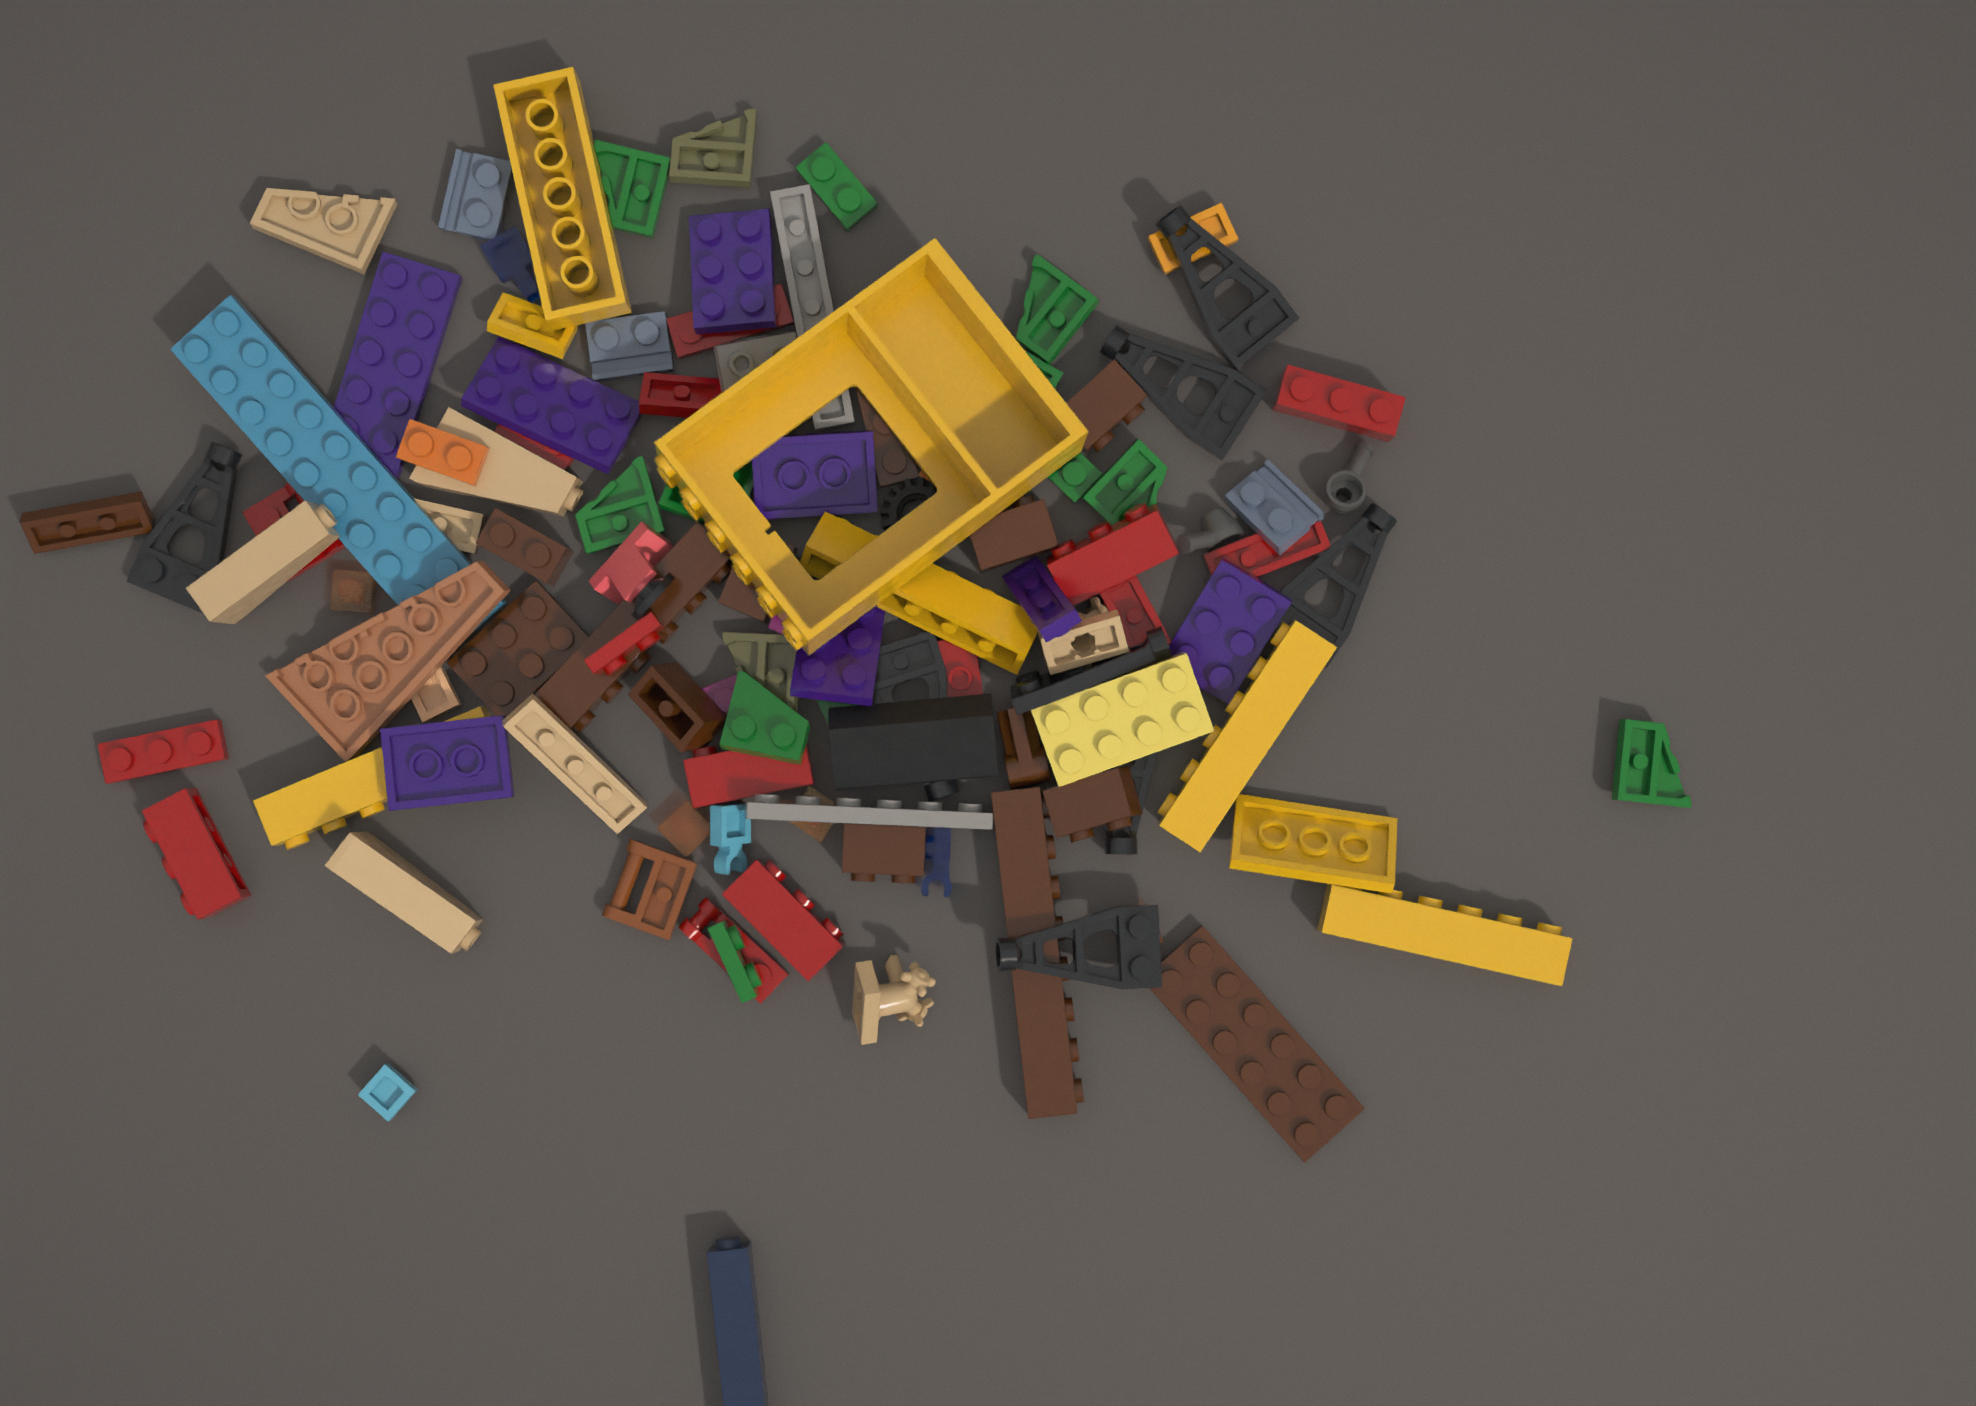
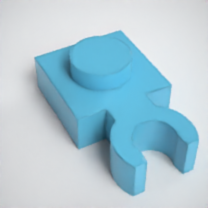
(729, 832)

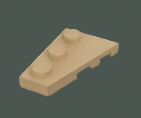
(327, 226)

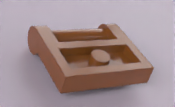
(663, 892)

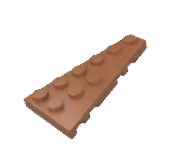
(377, 667)

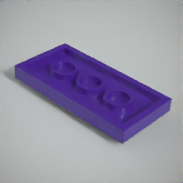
(552, 405)

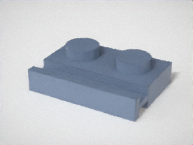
(476, 195)
(629, 346)
(1274, 507)

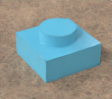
(388, 1092)

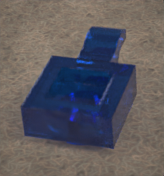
(511, 260)
(938, 848)

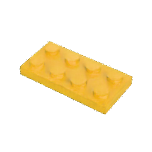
(1314, 843)

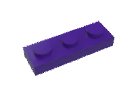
(1041, 599)

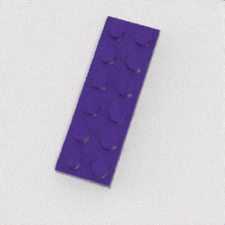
(395, 353)

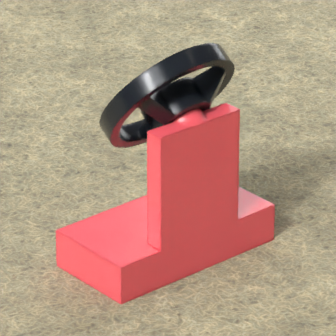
(631, 570)

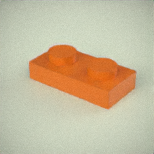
(442, 452)

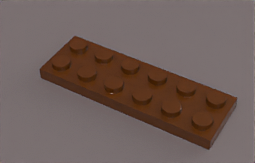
(1254, 1044)

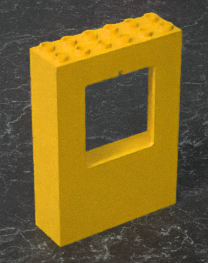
(945, 387)

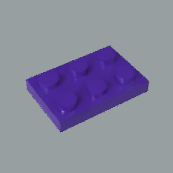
(732, 271)
(816, 474)
(1229, 628)
(843, 666)
(447, 763)

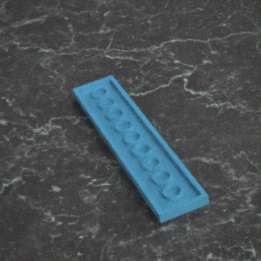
(318, 452)

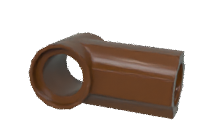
(1024, 756)

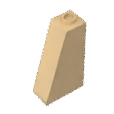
(508, 474)
(264, 563)
(405, 891)

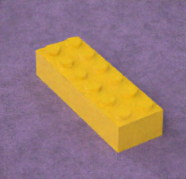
(562, 198)

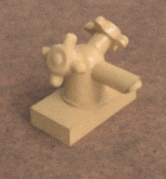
(1092, 640)
(898, 997)

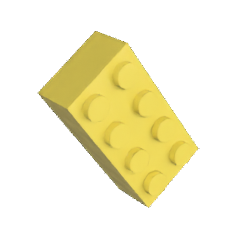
(1123, 719)

